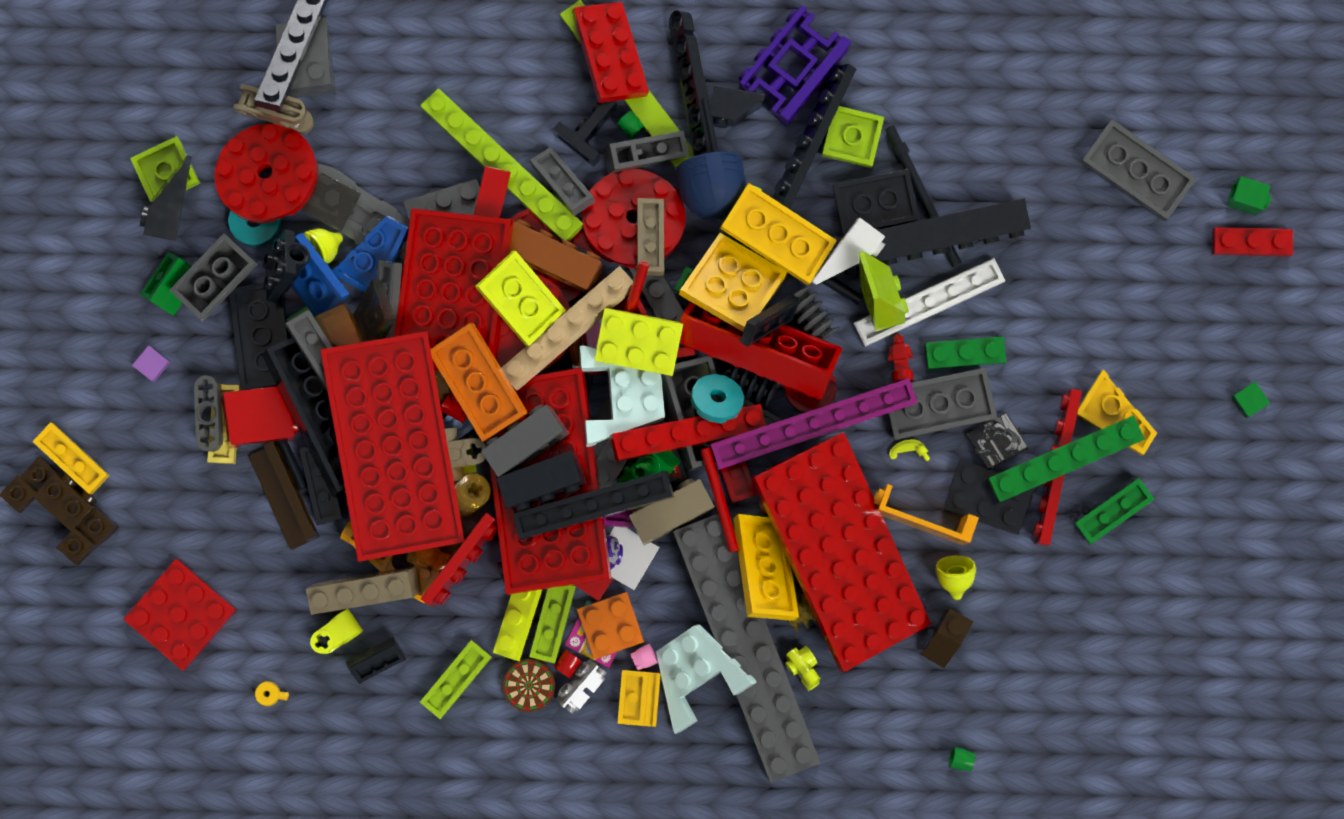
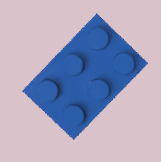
(317, 283)

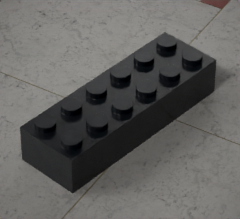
(309, 408)

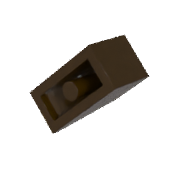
(946, 637)

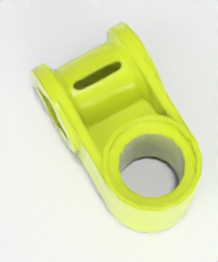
(339, 630)

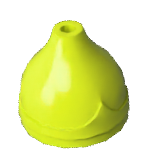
(324, 242)
(956, 574)

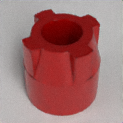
(568, 663)

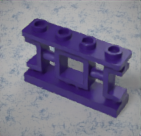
(809, 77)

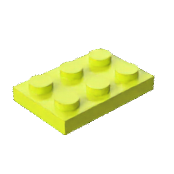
(520, 298)
(638, 341)

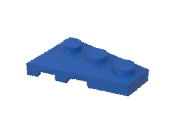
(380, 244)

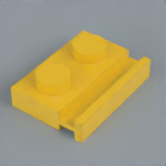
(639, 698)

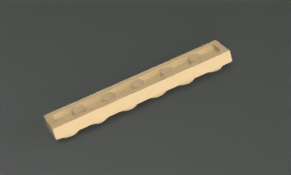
(567, 328)

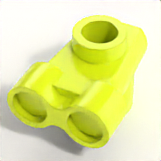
(801, 663)

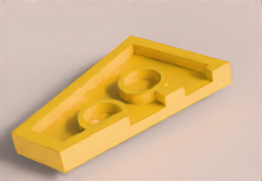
(1108, 405)

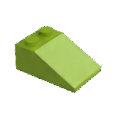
(881, 293)

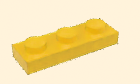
(71, 458)

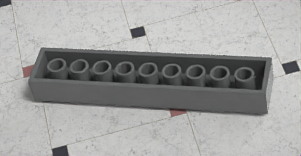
(769, 703)

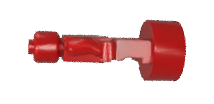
(900, 354)

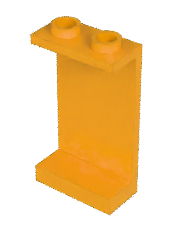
(961, 536)

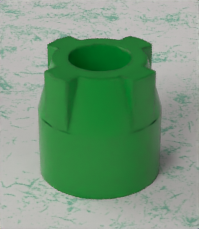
(630, 124)
(961, 759)

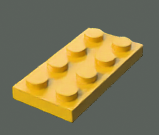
(778, 234)
(764, 570)

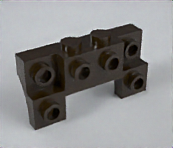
(64, 501)

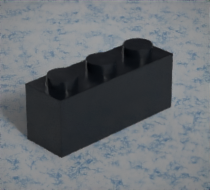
(542, 481)

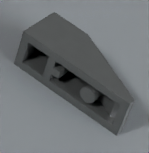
(645, 152)

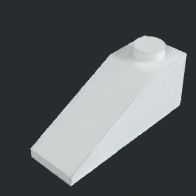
(846, 254)

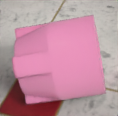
(644, 657)

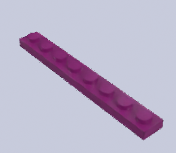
(813, 424)

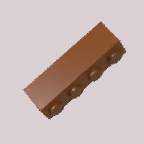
(556, 258)

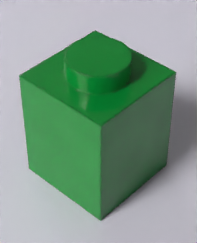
(1249, 196)

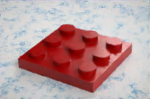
(180, 614)

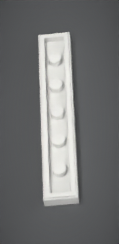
(937, 299)

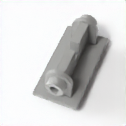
(572, 694)

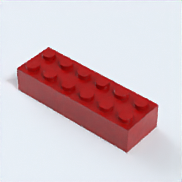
(783, 356)

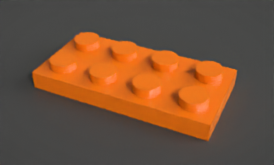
(478, 382)

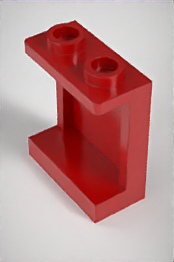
(256, 417)

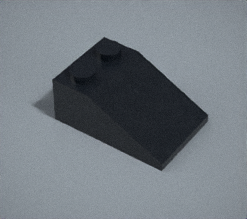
(165, 209)

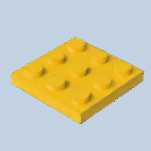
(732, 282)

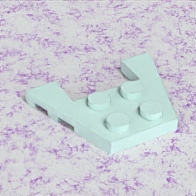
(634, 398)
(690, 663)

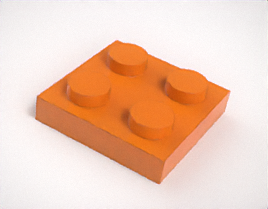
(610, 625)

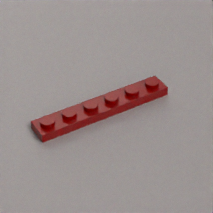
(683, 434)
(1048, 505)

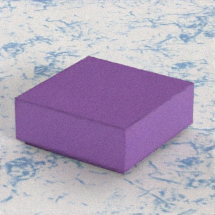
(151, 363)

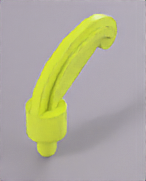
(907, 446)

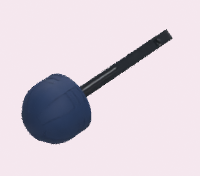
(711, 178)

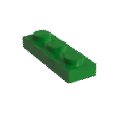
(965, 353)
(1114, 511)

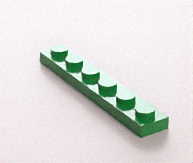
(1066, 459)

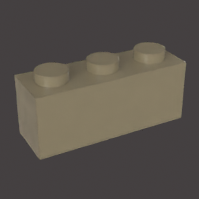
(667, 515)

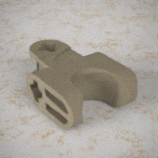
(292, 114)
(460, 454)

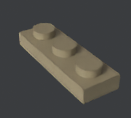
(651, 234)

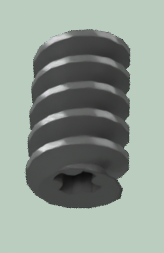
(813, 316)

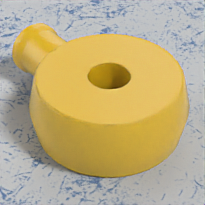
(274, 696)

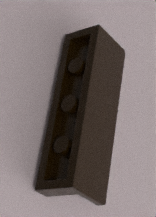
(283, 496)

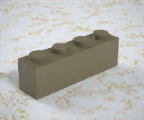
(363, 590)

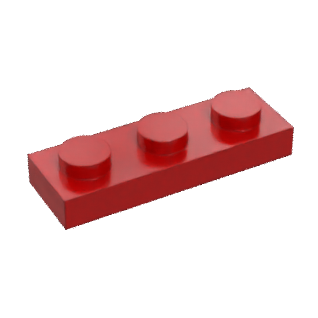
(1252, 242)

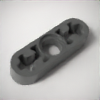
(214, 394)

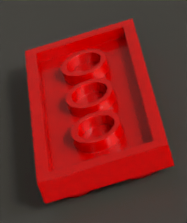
(610, 52)
(455, 569)

